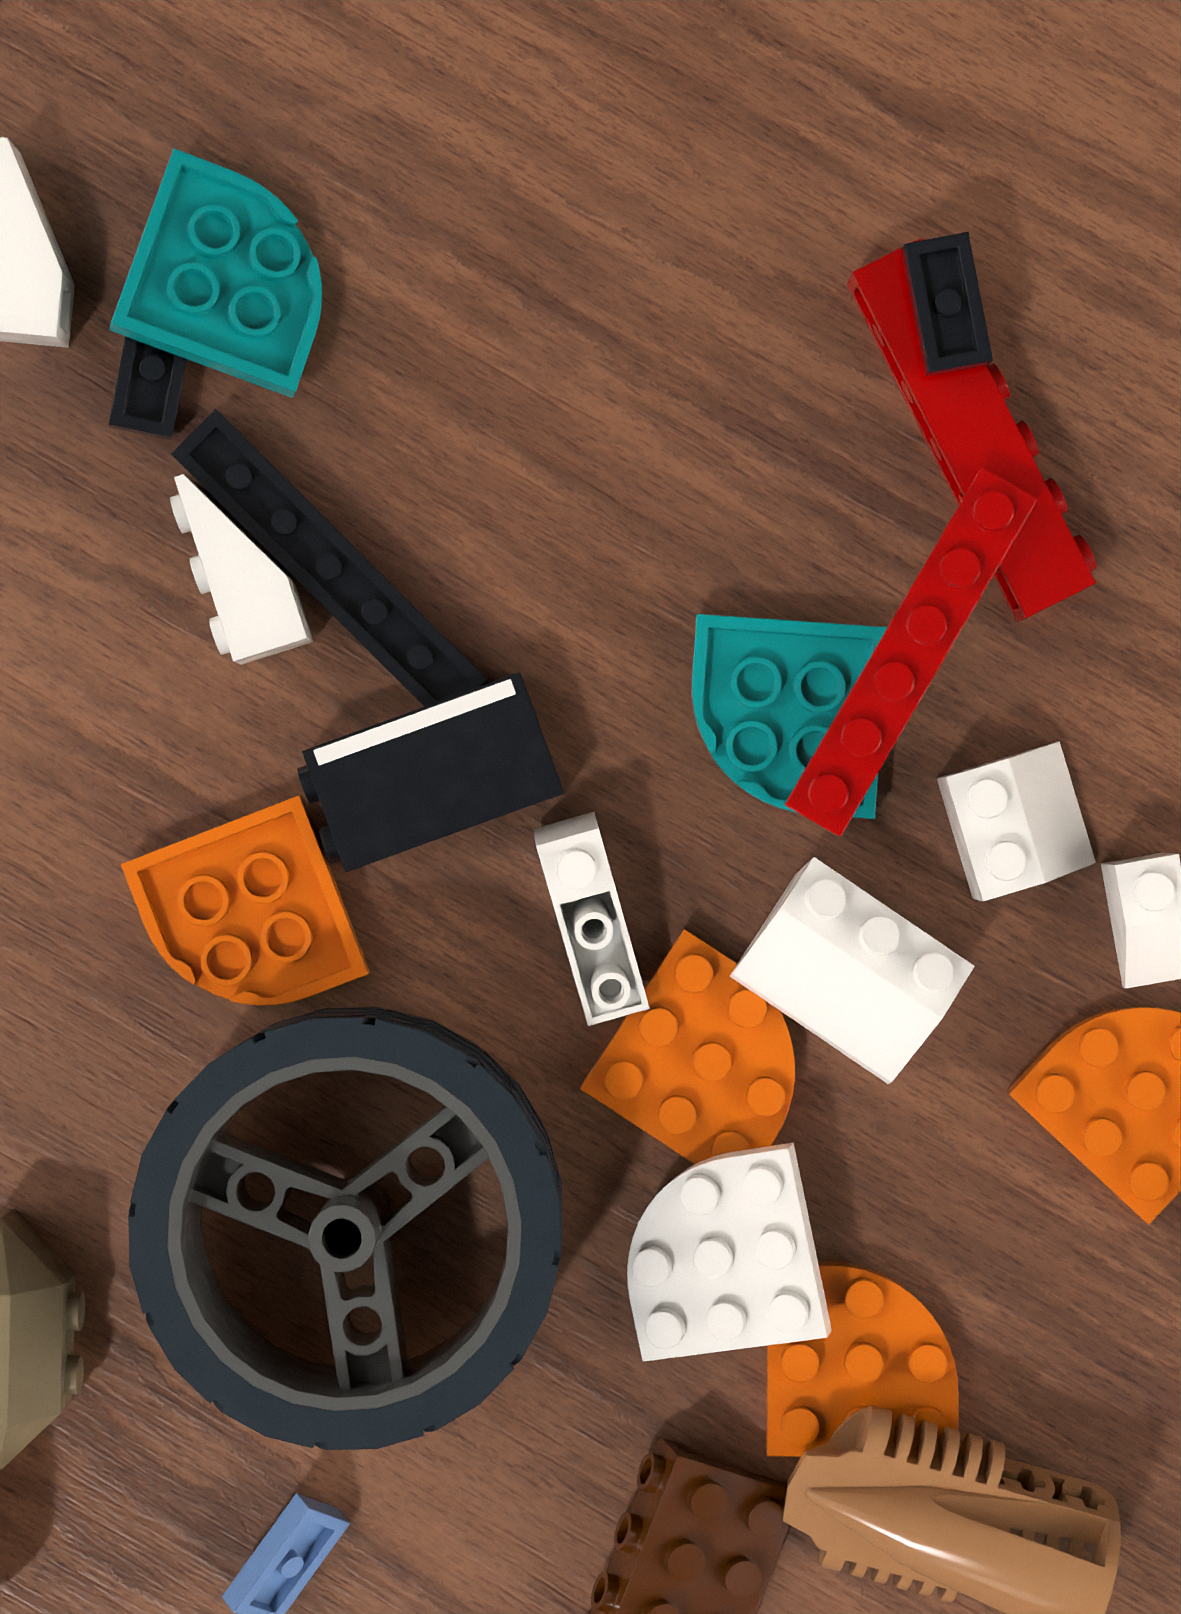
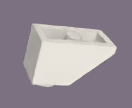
(1145, 917)

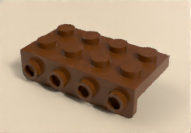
(693, 1539)

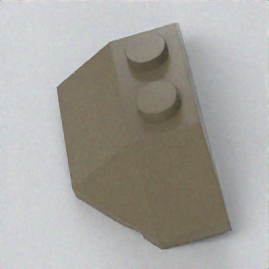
(35, 1335)

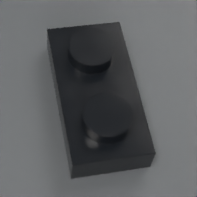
(946, 304)
(147, 390)

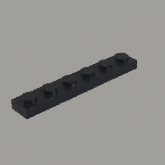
(325, 562)

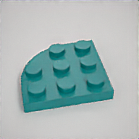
(223, 277)
(771, 694)

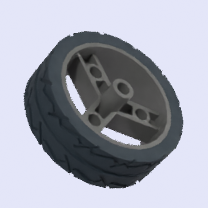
(373, 1389)

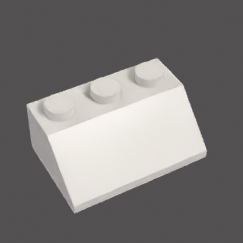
(851, 970)

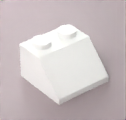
(1016, 822)

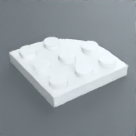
(727, 1259)

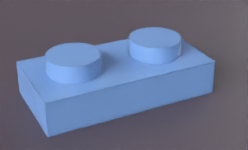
(286, 1557)

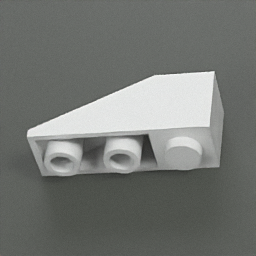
(33, 272)
(251, 593)
(590, 918)

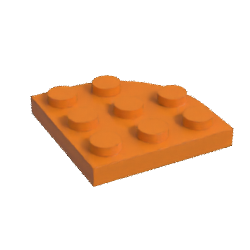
(249, 909)
(703, 1064)
(1115, 1101)
(878, 1354)

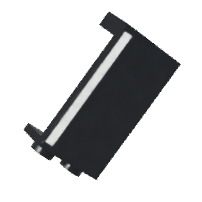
(430, 773)

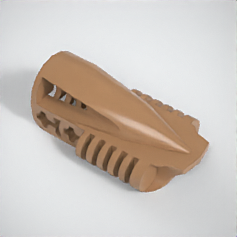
(947, 1517)

